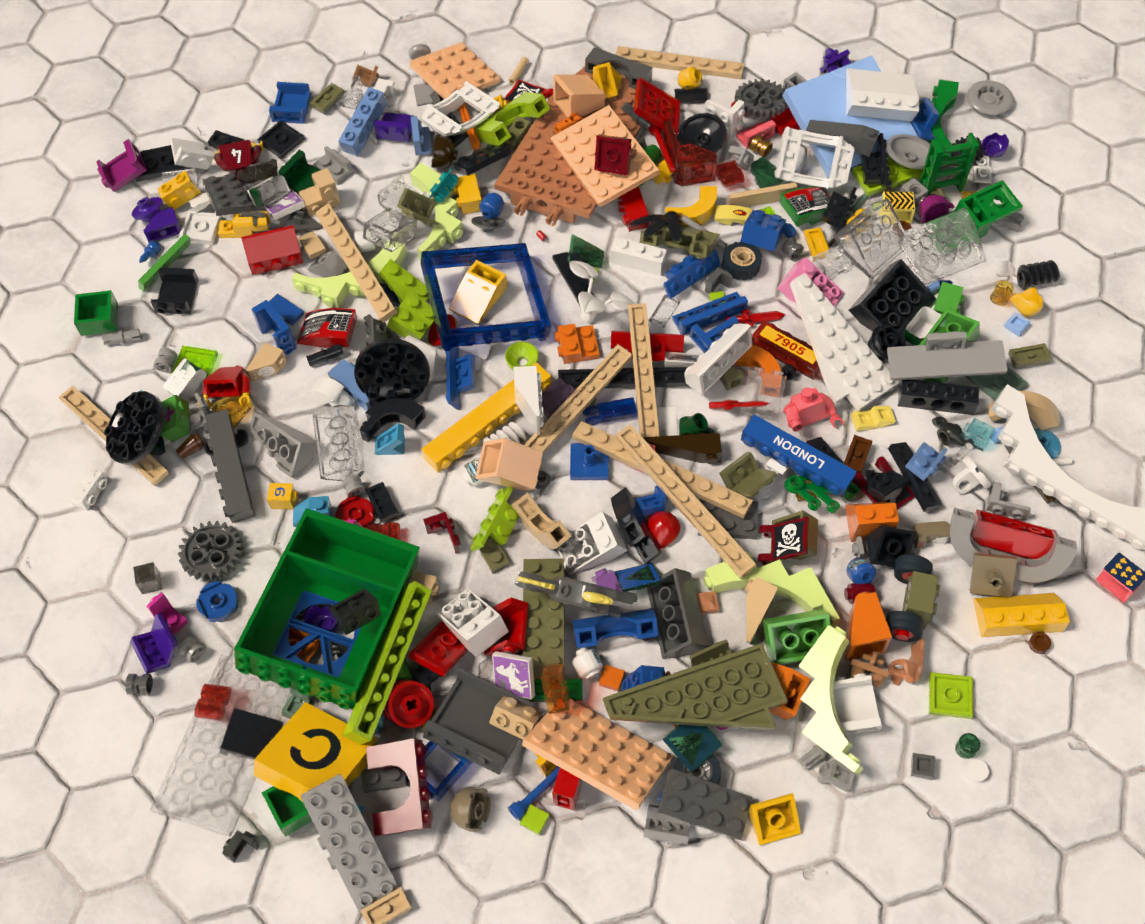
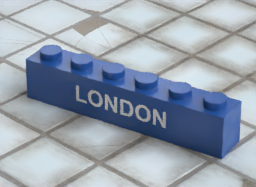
(798, 456)

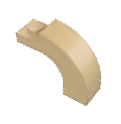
(1039, 408)
(545, 530)

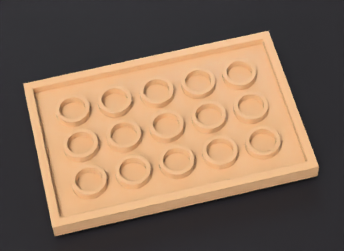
(578, 149)
(599, 753)

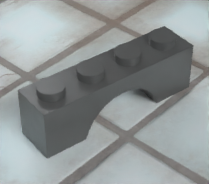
(630, 69)

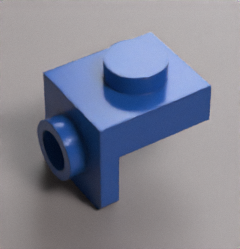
(652, 503)

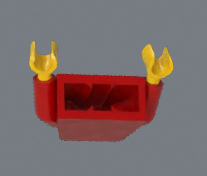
(227, 383)

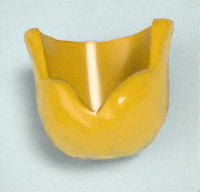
(1028, 302)

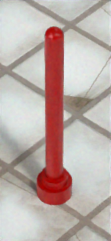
(656, 131)

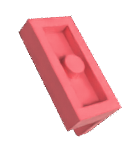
(763, 129)

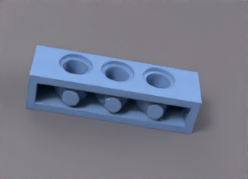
(362, 121)

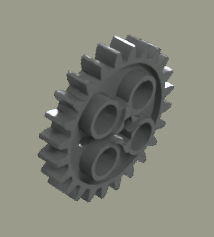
(761, 98)
(210, 551)

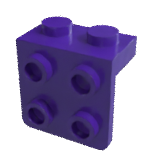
(394, 127)
(156, 647)

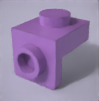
(606, 579)

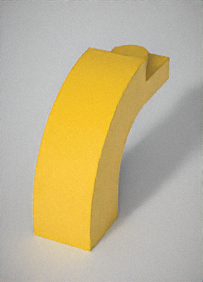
(702, 209)

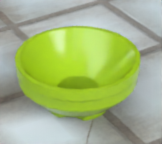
(519, 351)

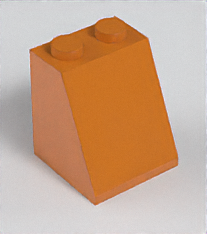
(867, 517)
(866, 627)

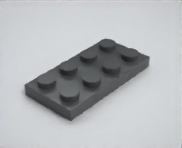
(226, 195)
(705, 804)

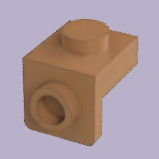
(366, 76)

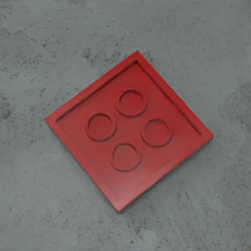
(656, 105)

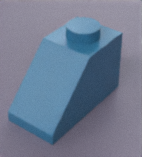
(320, 504)

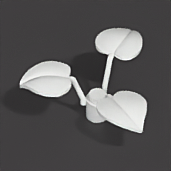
(589, 304)

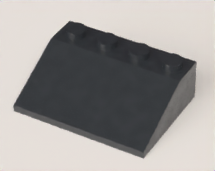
(892, 298)

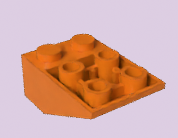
(794, 686)

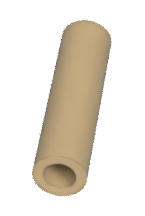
(518, 70)

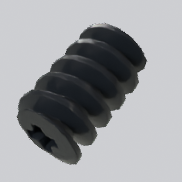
(1037, 273)

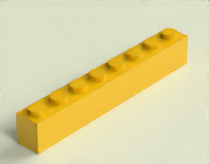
(476, 425)

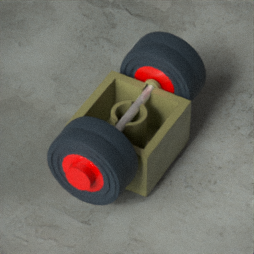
(918, 600)

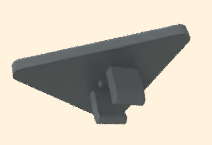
(302, 221)

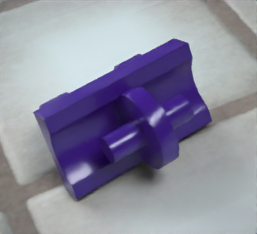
(833, 58)

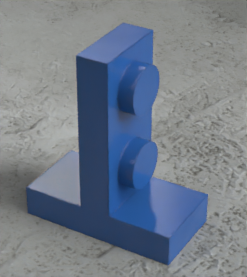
(705, 340)

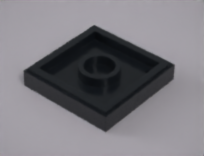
(281, 139)

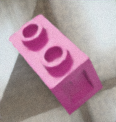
(160, 604)

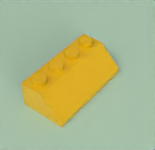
(1021, 614)

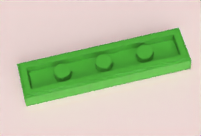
(164, 262)

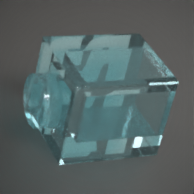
(979, 433)

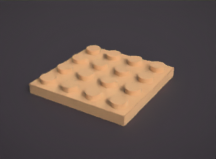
(451, 67)

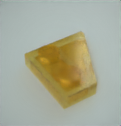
(234, 408)

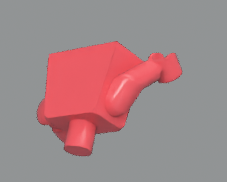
(809, 408)

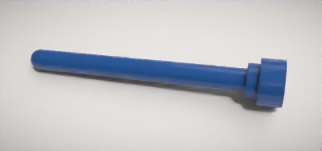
(519, 808)

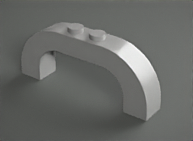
(1027, 570)

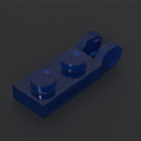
(611, 411)

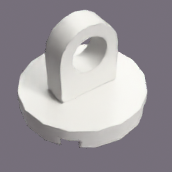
(972, 475)

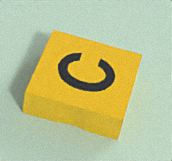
(310, 753)

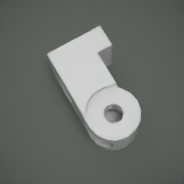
(386, 87)

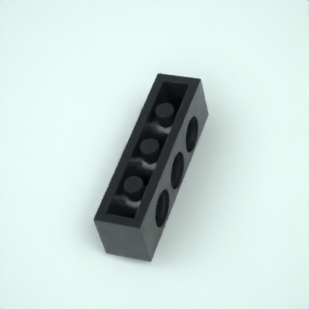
(938, 396)

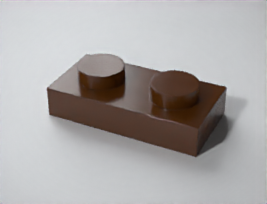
(858, 453)

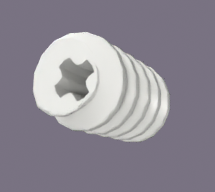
(511, 432)

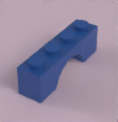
(593, 630)

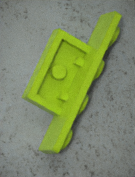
(498, 522)

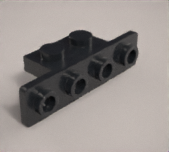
(875, 166)
(836, 211)
(574, 282)

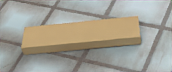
(760, 196)

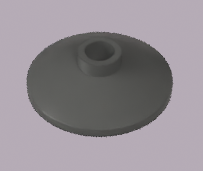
(488, 224)

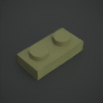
(327, 98)
(1029, 355)
(494, 555)

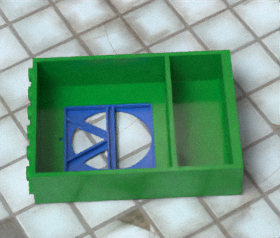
(324, 566)

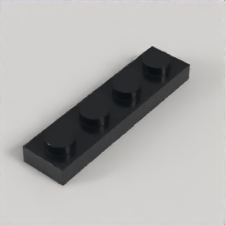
(921, 489)

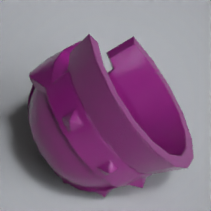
(934, 207)

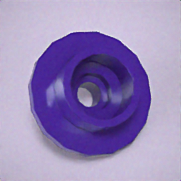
(147, 208)

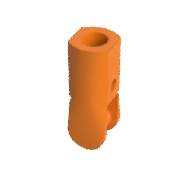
(566, 123)

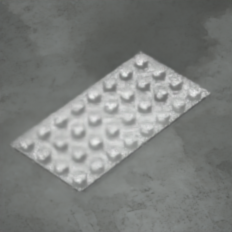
(207, 785)

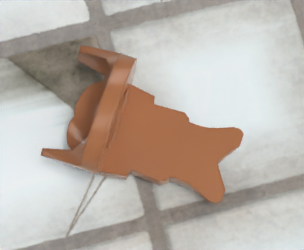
(913, 666)

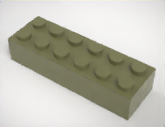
(544, 618)

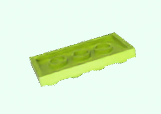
(898, 175)

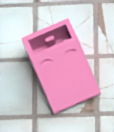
(825, 285)

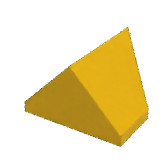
(607, 79)

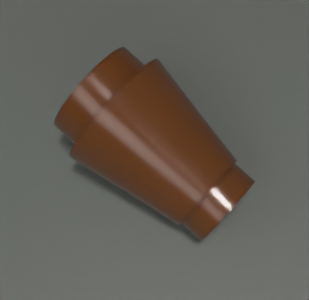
(190, 446)

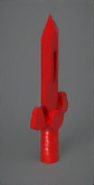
(758, 317)
(729, 404)

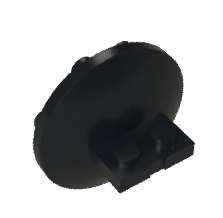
(392, 370)
(135, 428)

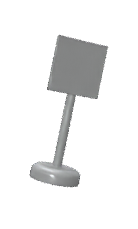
(422, 91)

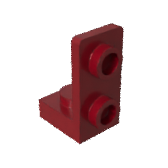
(439, 522)

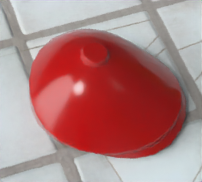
(663, 527)

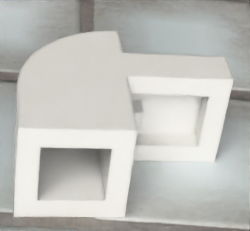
(331, 392)

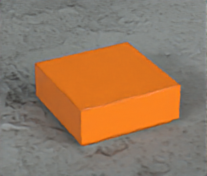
(611, 678)

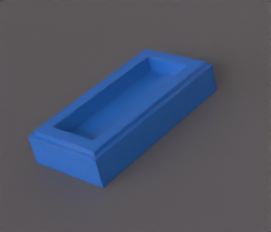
(286, 309)

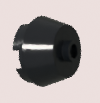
(884, 337)

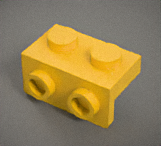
(178, 190)

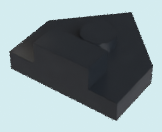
(886, 485)

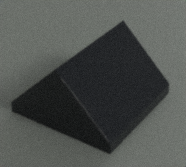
(888, 544)

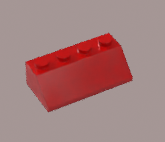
(1011, 535)

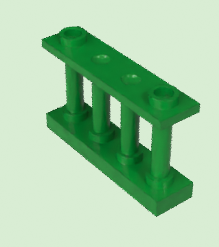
(934, 162)

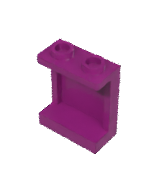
(122, 168)

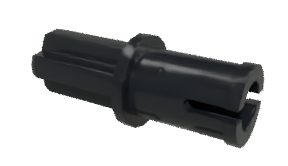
(325, 355)

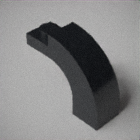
(391, 411)

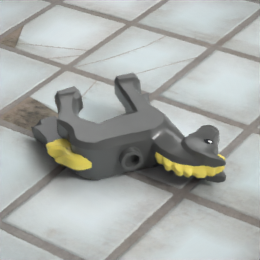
(577, 593)

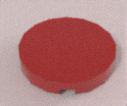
(357, 509)

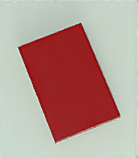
(439, 650)

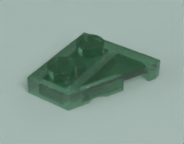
(764, 173)
(590, 253)

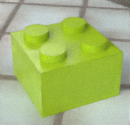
(413, 317)

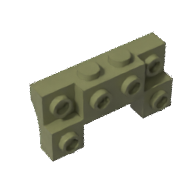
(692, 240)

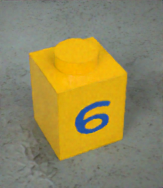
(282, 496)

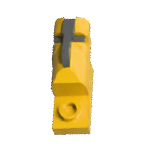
(244, 224)

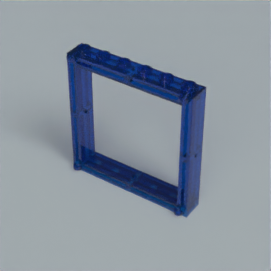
(486, 334)

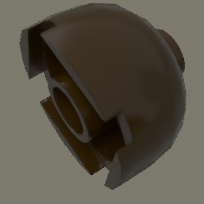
(443, 152)

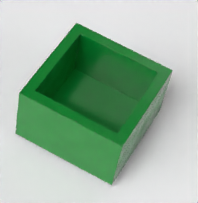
(96, 313)
(286, 809)

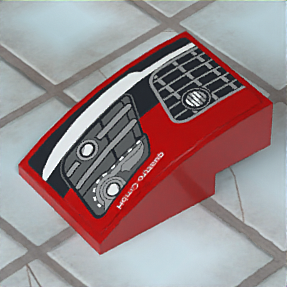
(328, 327)

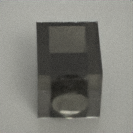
(147, 578)

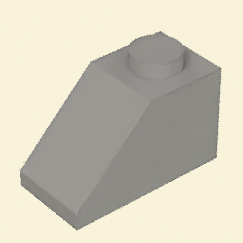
(328, 265)

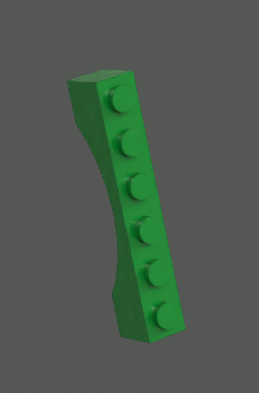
(945, 98)

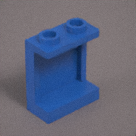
(291, 102)
(268, 319)

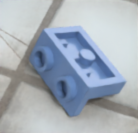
(421, 137)
(925, 461)

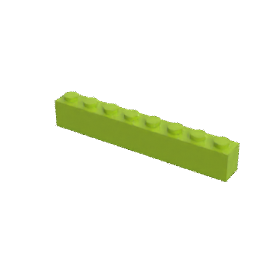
(387, 663)

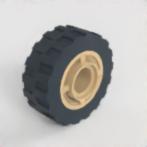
(742, 260)

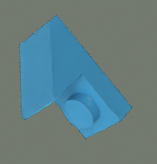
(391, 441)

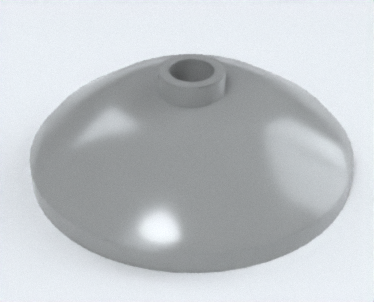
(908, 150)

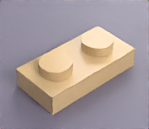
(386, 908)

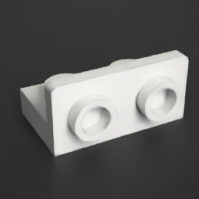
(87, 489)

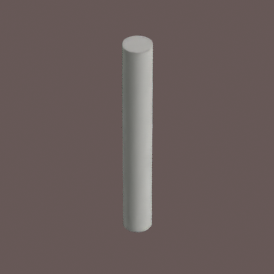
(693, 224)

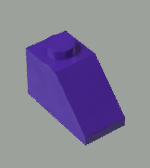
(162, 226)

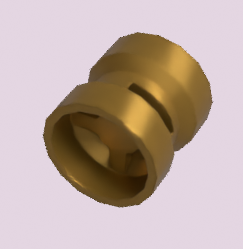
(760, 145)

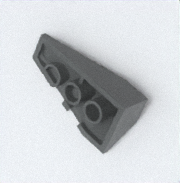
(859, 136)

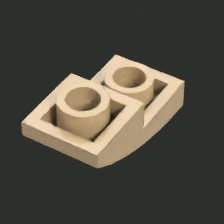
(312, 245)

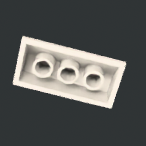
(719, 357)

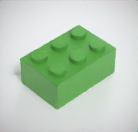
(793, 635)

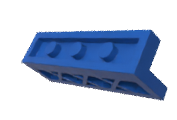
(710, 315)

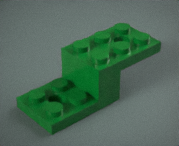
(985, 210)

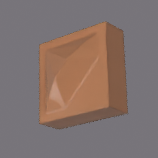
(708, 602)

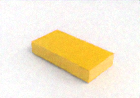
(815, 241)

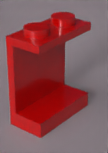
(515, 618)

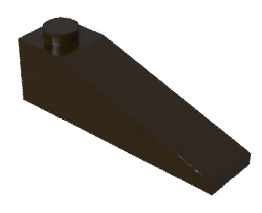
(693, 447)

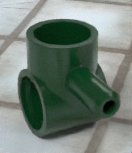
(694, 425)

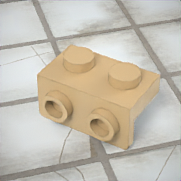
(514, 717)

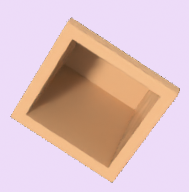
(577, 94)
(509, 464)

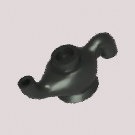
(950, 432)

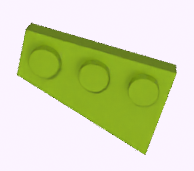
(402, 281)

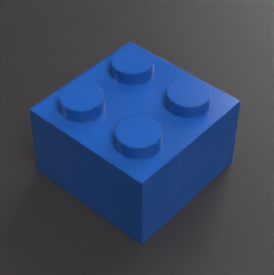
(763, 230)

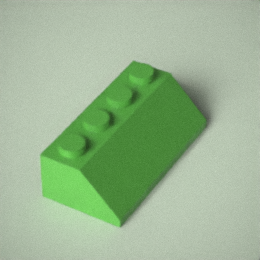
(950, 322)

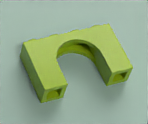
(494, 128)

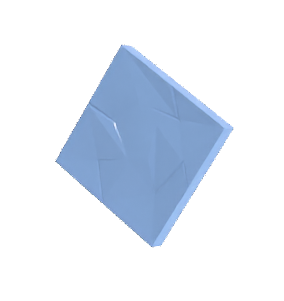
(825, 100)

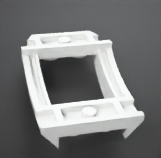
(436, 114)
(789, 153)

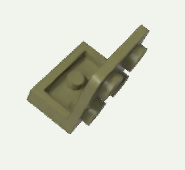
(417, 206)
(745, 476)

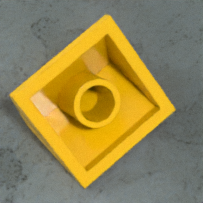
(774, 819)

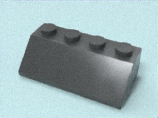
(677, 615)

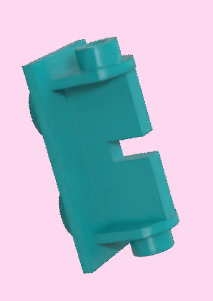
(439, 190)

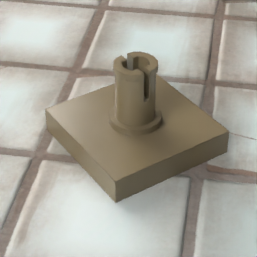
(993, 574)

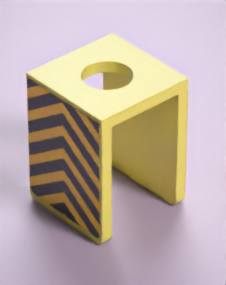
(902, 204)

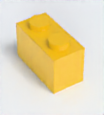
(468, 194)

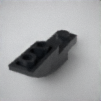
(633, 526)

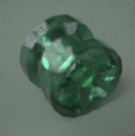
(970, 741)

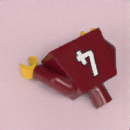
(238, 156)

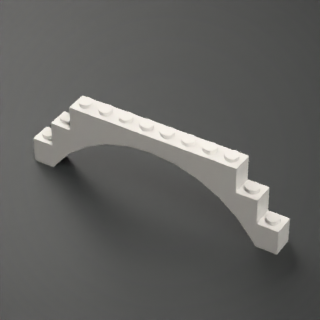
(1037, 468)

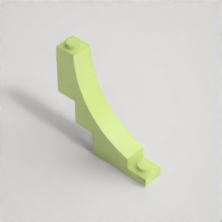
(799, 588)
(825, 726)

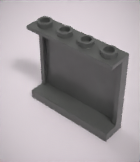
(464, 722)

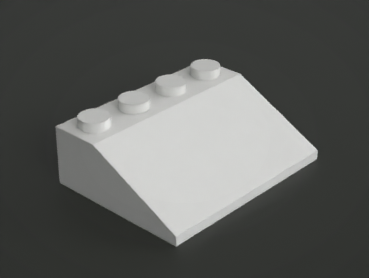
(881, 95)

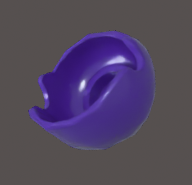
(995, 145)
(320, 618)

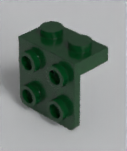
(298, 172)

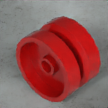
(419, 706)

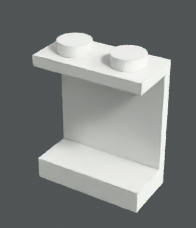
(856, 704)

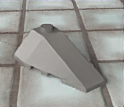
(288, 446)

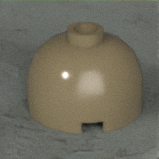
(470, 808)

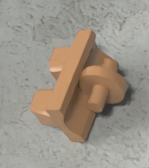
(878, 674)

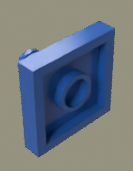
(588, 463)

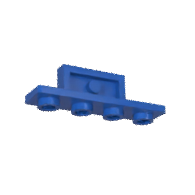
(925, 119)
(689, 272)
(459, 375)

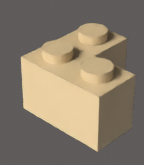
(321, 193)

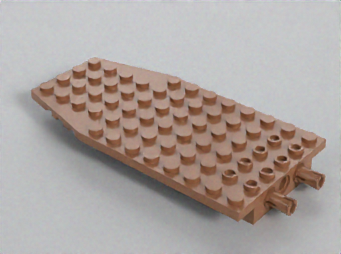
(541, 177)

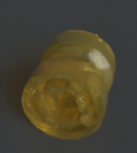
(1001, 292)

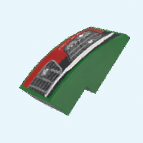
(805, 204)

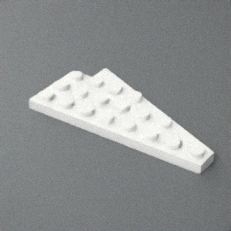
(843, 357)

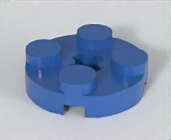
(224, 609)

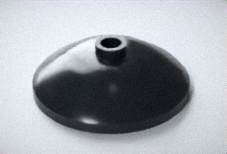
(703, 128)

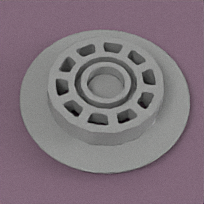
(990, 97)

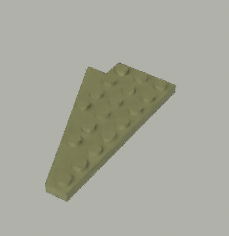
(717, 693)

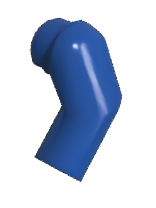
(789, 230)

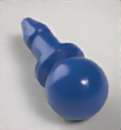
(150, 251)

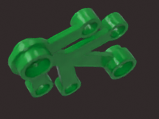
(796, 485)

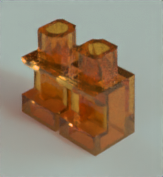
(555, 688)

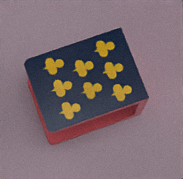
(1121, 577)

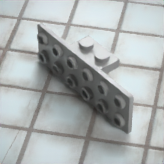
(946, 357)
(348, 842)

